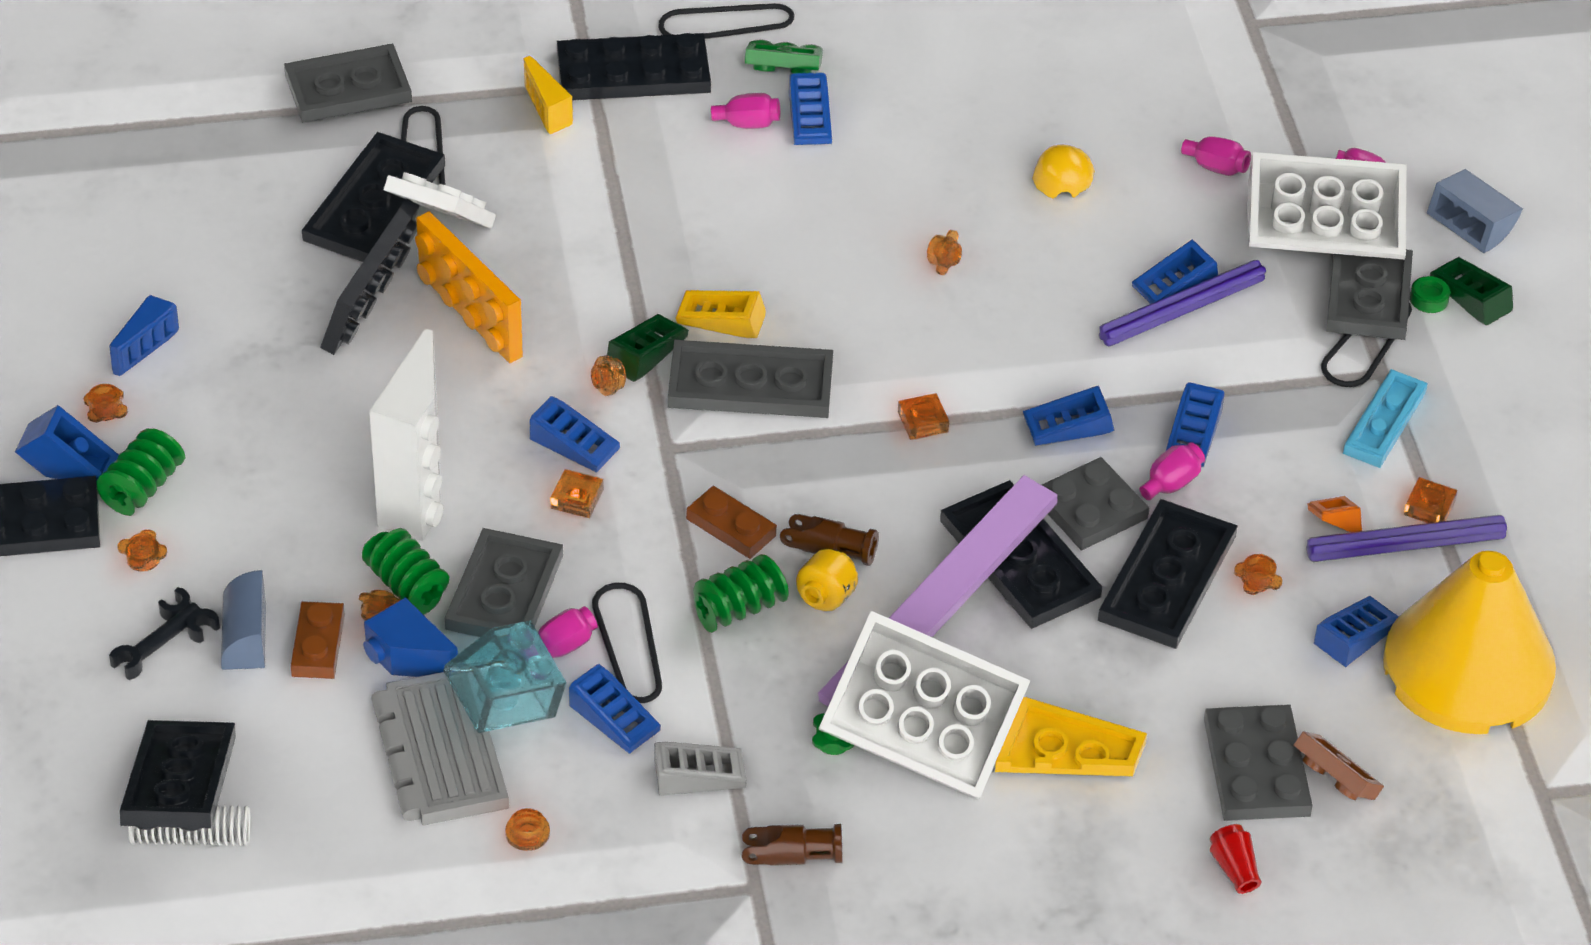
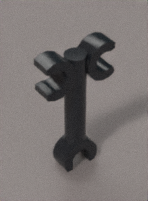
(178, 618)

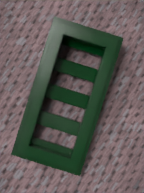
(1477, 290)
(642, 348)

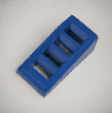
(810, 108)
(1176, 262)
(143, 333)
(1199, 402)
(1075, 404)
(554, 417)
(1348, 649)
(597, 687)

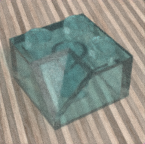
(506, 678)

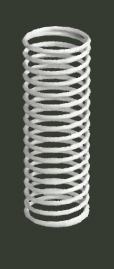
(134, 837)

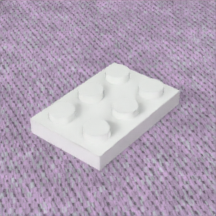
(440, 198)

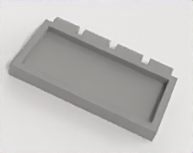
(436, 753)

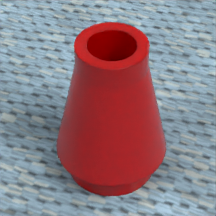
(1235, 855)

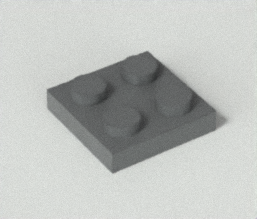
(1094, 503)

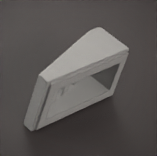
(676, 780)

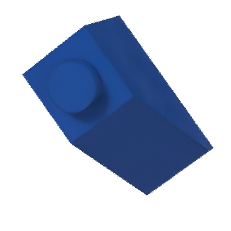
(64, 447)
(407, 642)

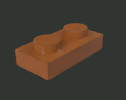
(731, 522)
(317, 640)
(1325, 757)

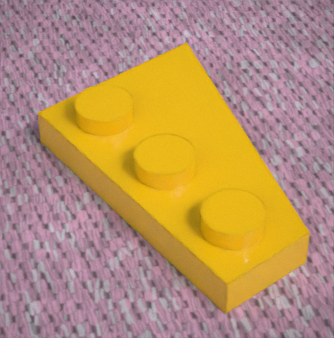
(1068, 742)

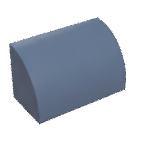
(1473, 210)
(244, 622)

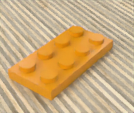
(469, 287)

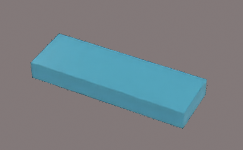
(1385, 418)

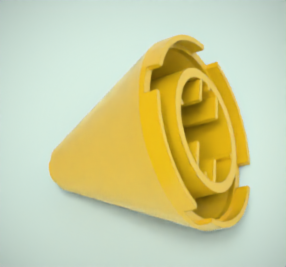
(1472, 650)

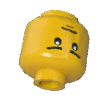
(827, 580)

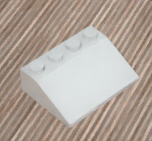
(1327, 205)
(408, 445)
(924, 705)

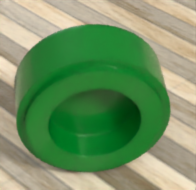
(1430, 294)

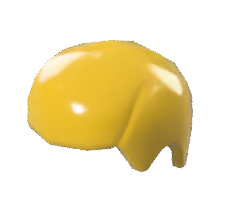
(1063, 170)

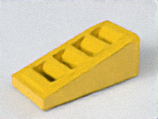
(548, 96)
(736, 313)

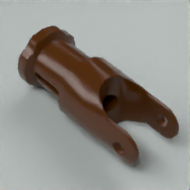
(823, 533)
(792, 844)

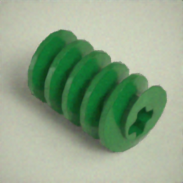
(140, 471)
(406, 568)
(738, 588)

